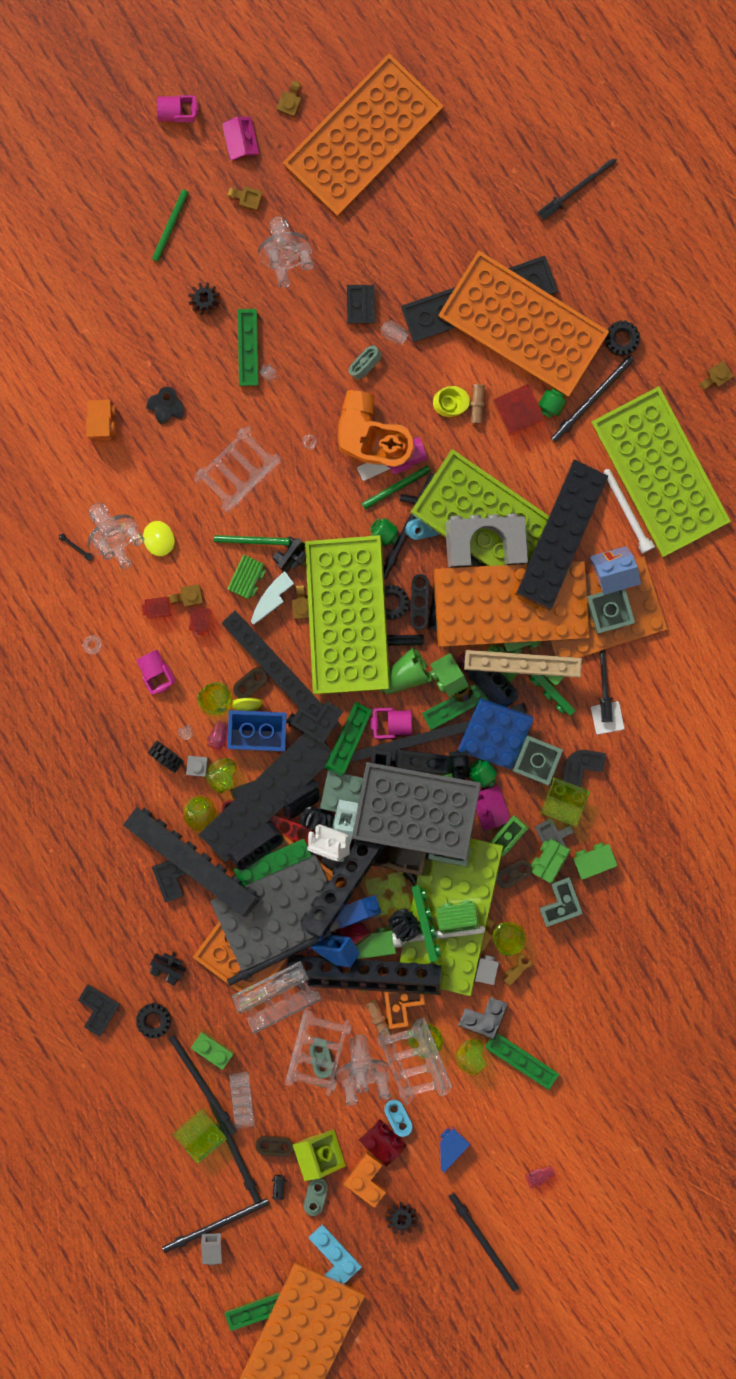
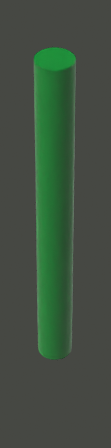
(170, 225)
(395, 487)
(251, 540)

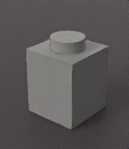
(197, 766)
(486, 970)
(211, 1249)

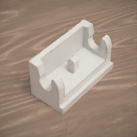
(329, 843)

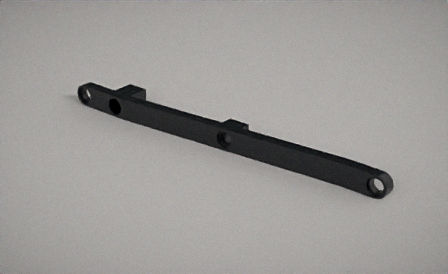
(399, 744)

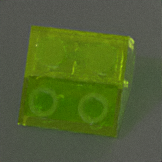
(564, 802)
(200, 1135)

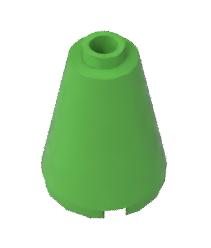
(408, 673)

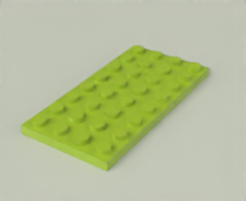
(660, 471)
(467, 490)
(347, 615)
(452, 885)

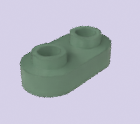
(365, 362)
(325, 1054)
(315, 1196)

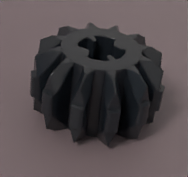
(197, 300)
(314, 816)
(404, 925)
(408, 1219)

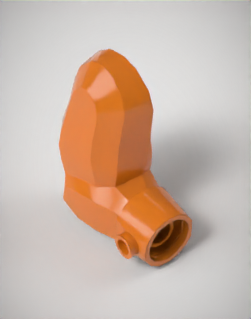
(370, 439)

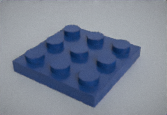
(496, 733)

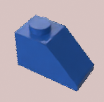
(359, 911)
(338, 950)
(451, 1147)

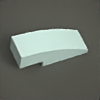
(271, 598)
(345, 818)

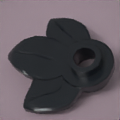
(165, 408)

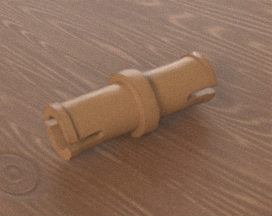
(477, 403)
(377, 1016)

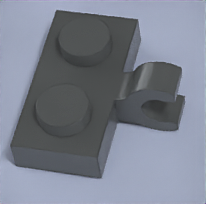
(548, 830)

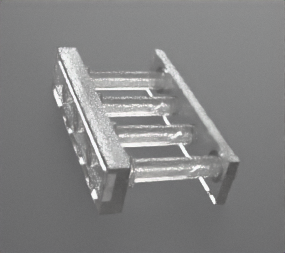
(256, 474)
(271, 987)
(304, 1038)
(427, 1049)

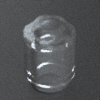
(394, 332)

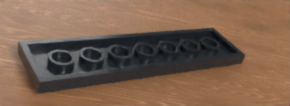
(423, 314)
(561, 535)
(266, 794)

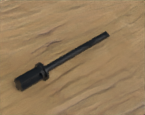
(556, 203)
(605, 702)

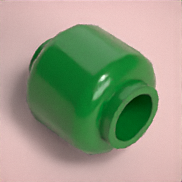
(552, 403)
(386, 529)
(483, 773)

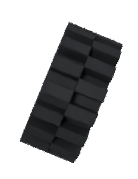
(619, 349)
(403, 602)
(165, 756)
(153, 1032)

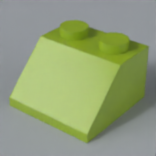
(319, 1155)

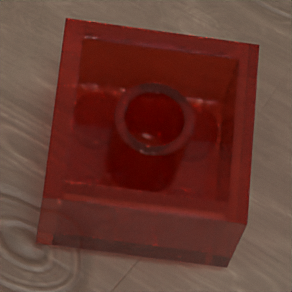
(518, 410)

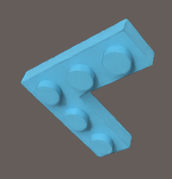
(344, 1263)

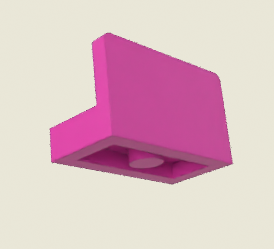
(240, 137)
(492, 808)

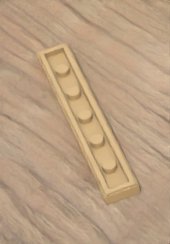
(523, 663)

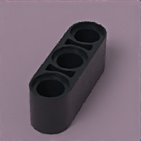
(419, 592)
(495, 686)
(255, 846)

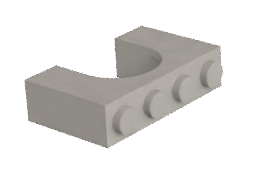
(509, 528)

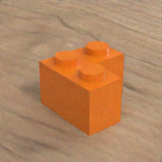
(99, 420)
(396, 1007)
(361, 1180)

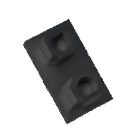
(292, 557)
(459, 764)
(169, 965)

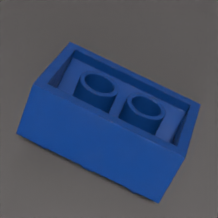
(257, 730)

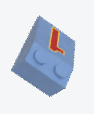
(615, 570)

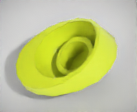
(451, 401)
(158, 538)
(247, 704)

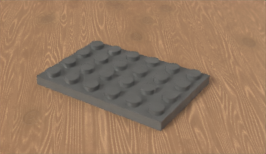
(416, 811)
(276, 918)

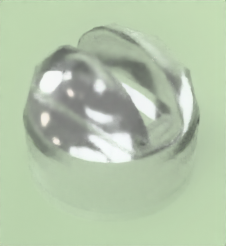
(313, 443)
(185, 732)

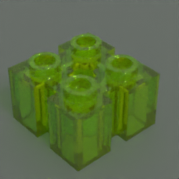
(398, 900)

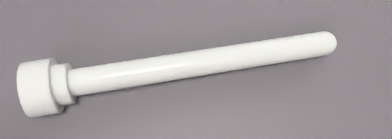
(644, 543)
(398, 943)

